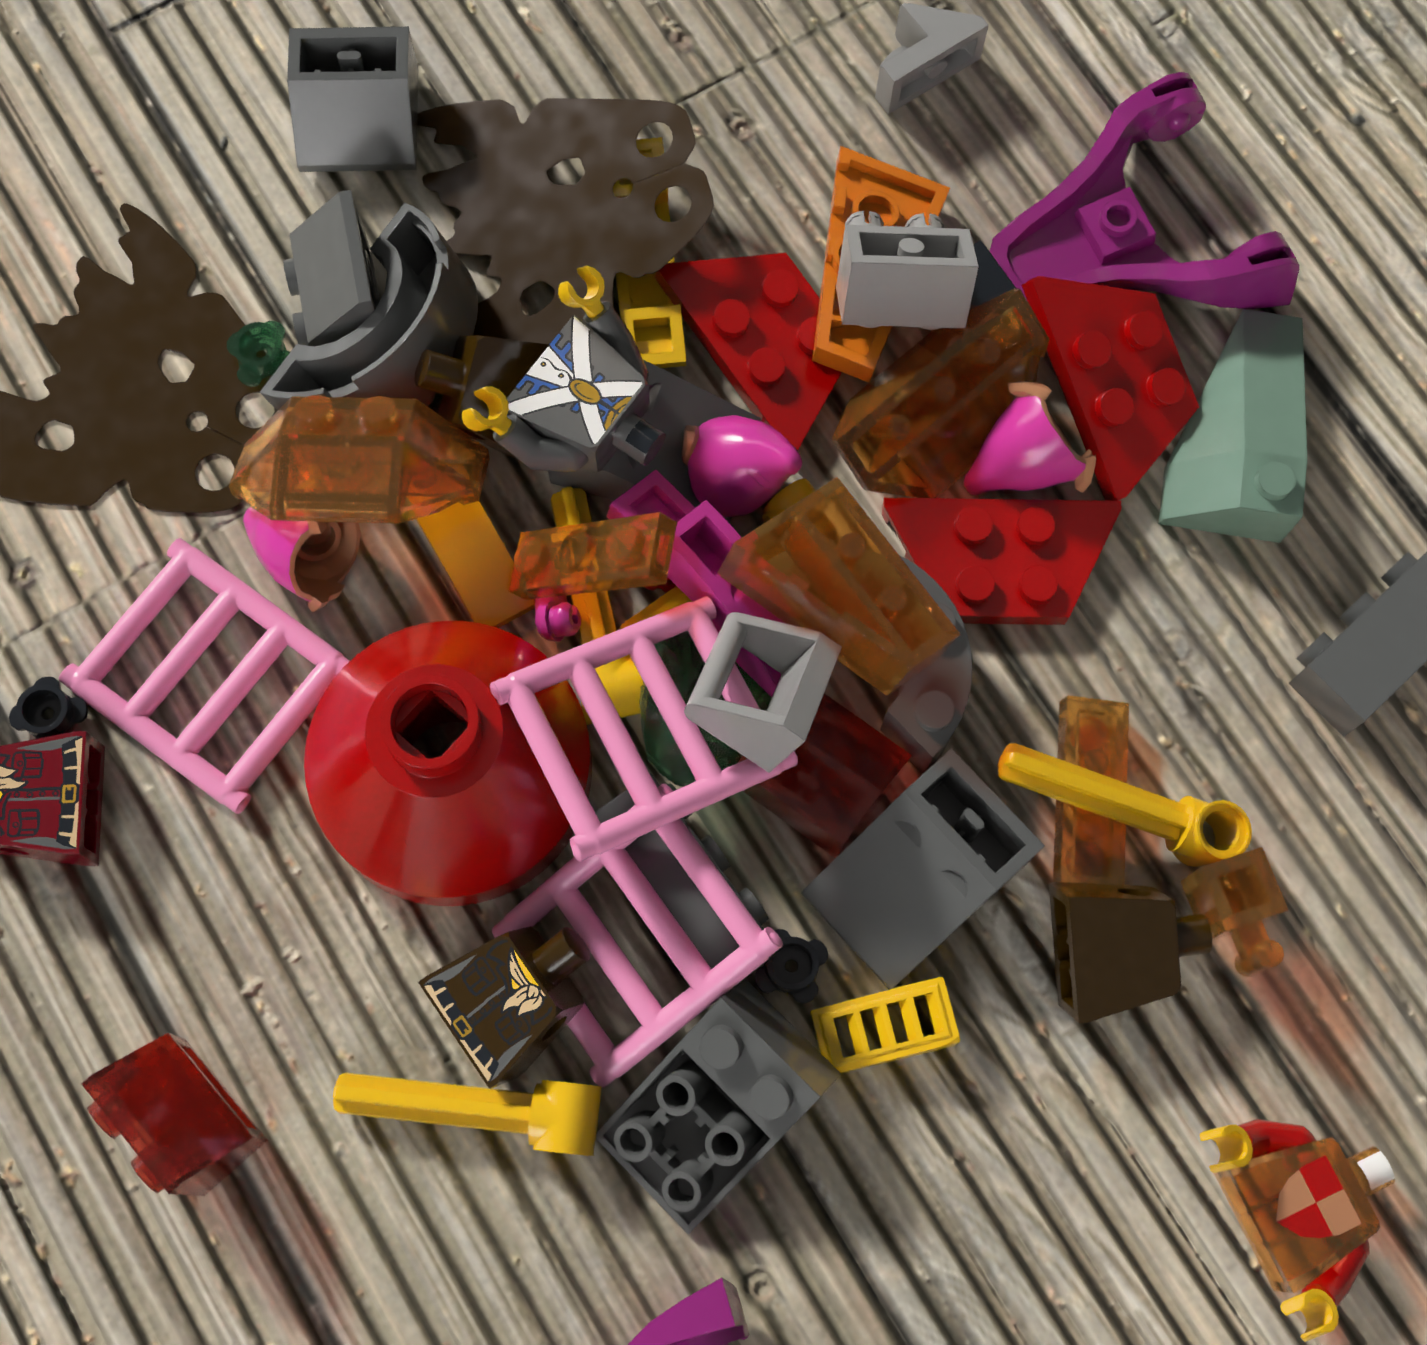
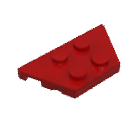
(760, 330)
(1115, 374)
(1005, 555)

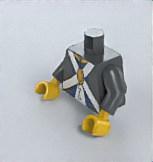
(579, 395)

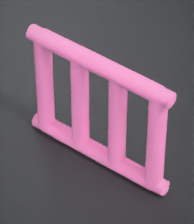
(579, 666)
(183, 751)
(705, 983)

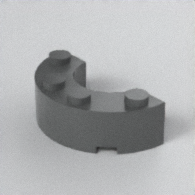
(423, 307)
(936, 698)

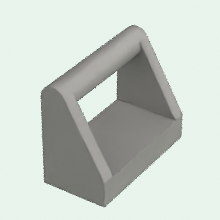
(805, 667)

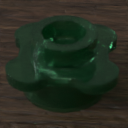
(249, 341)

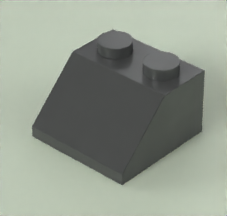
(331, 273)

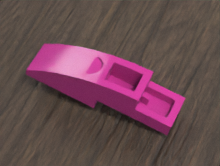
(697, 555)

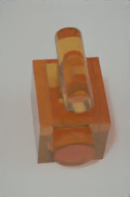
(1237, 900)

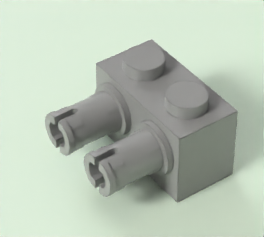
(905, 273)

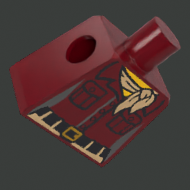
(52, 798)

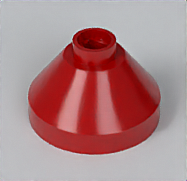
(450, 823)

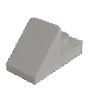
(932, 49)

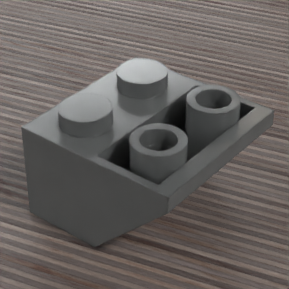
(353, 98)

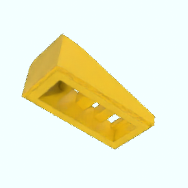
(940, 1012)

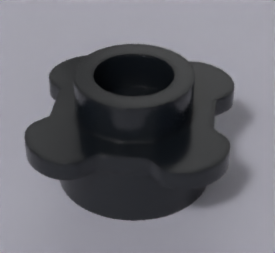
(38, 698)
(800, 983)

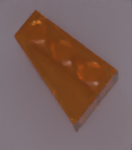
(839, 575)

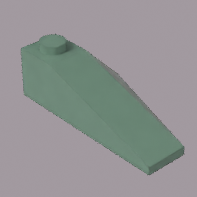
(1246, 444)

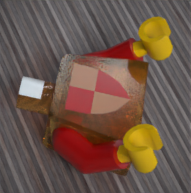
(1301, 1210)

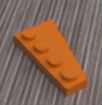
(896, 196)

